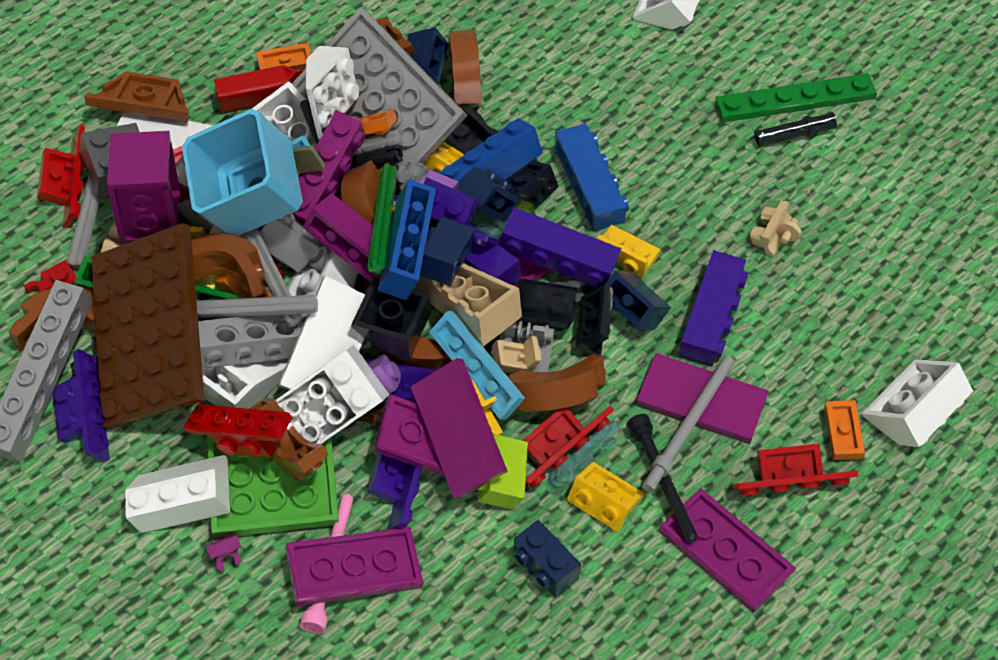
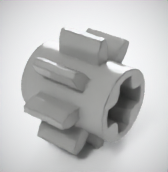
(413, 171)

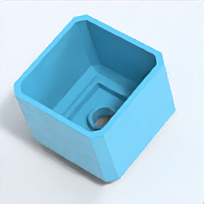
(241, 173)

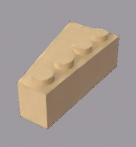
(478, 299)

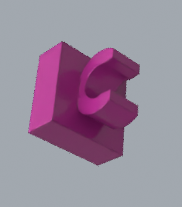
(223, 548)

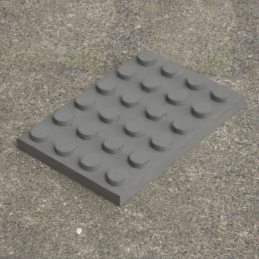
(394, 80)

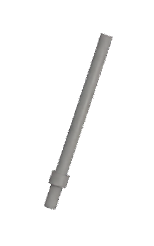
(663, 463)

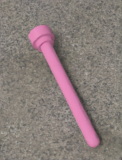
(315, 618)

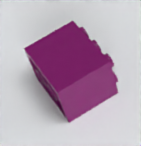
(142, 183)

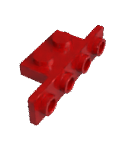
(60, 178)
(240, 429)
(555, 437)
(789, 466)

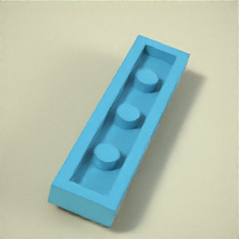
(487, 375)

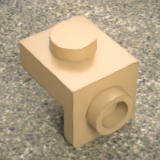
(517, 356)

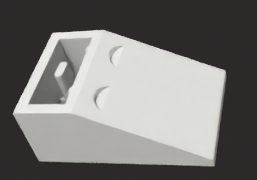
(330, 84)
(242, 383)
(333, 396)

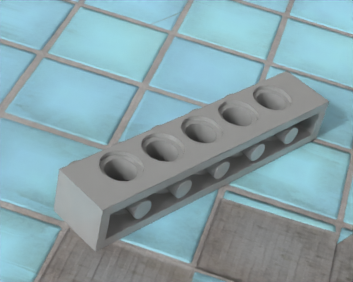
(248, 340)
(40, 367)

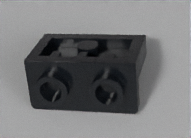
(470, 132)
(533, 183)
(547, 304)
(594, 319)

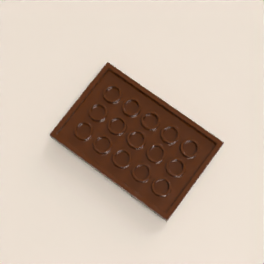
(147, 327)

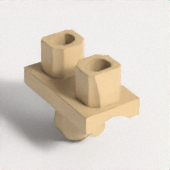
(779, 229)

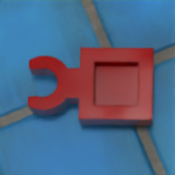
(59, 272)

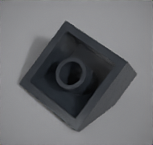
(392, 322)

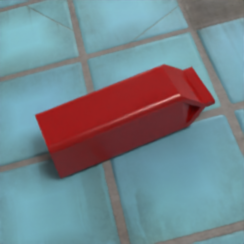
(252, 87)

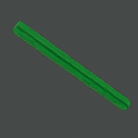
(382, 219)

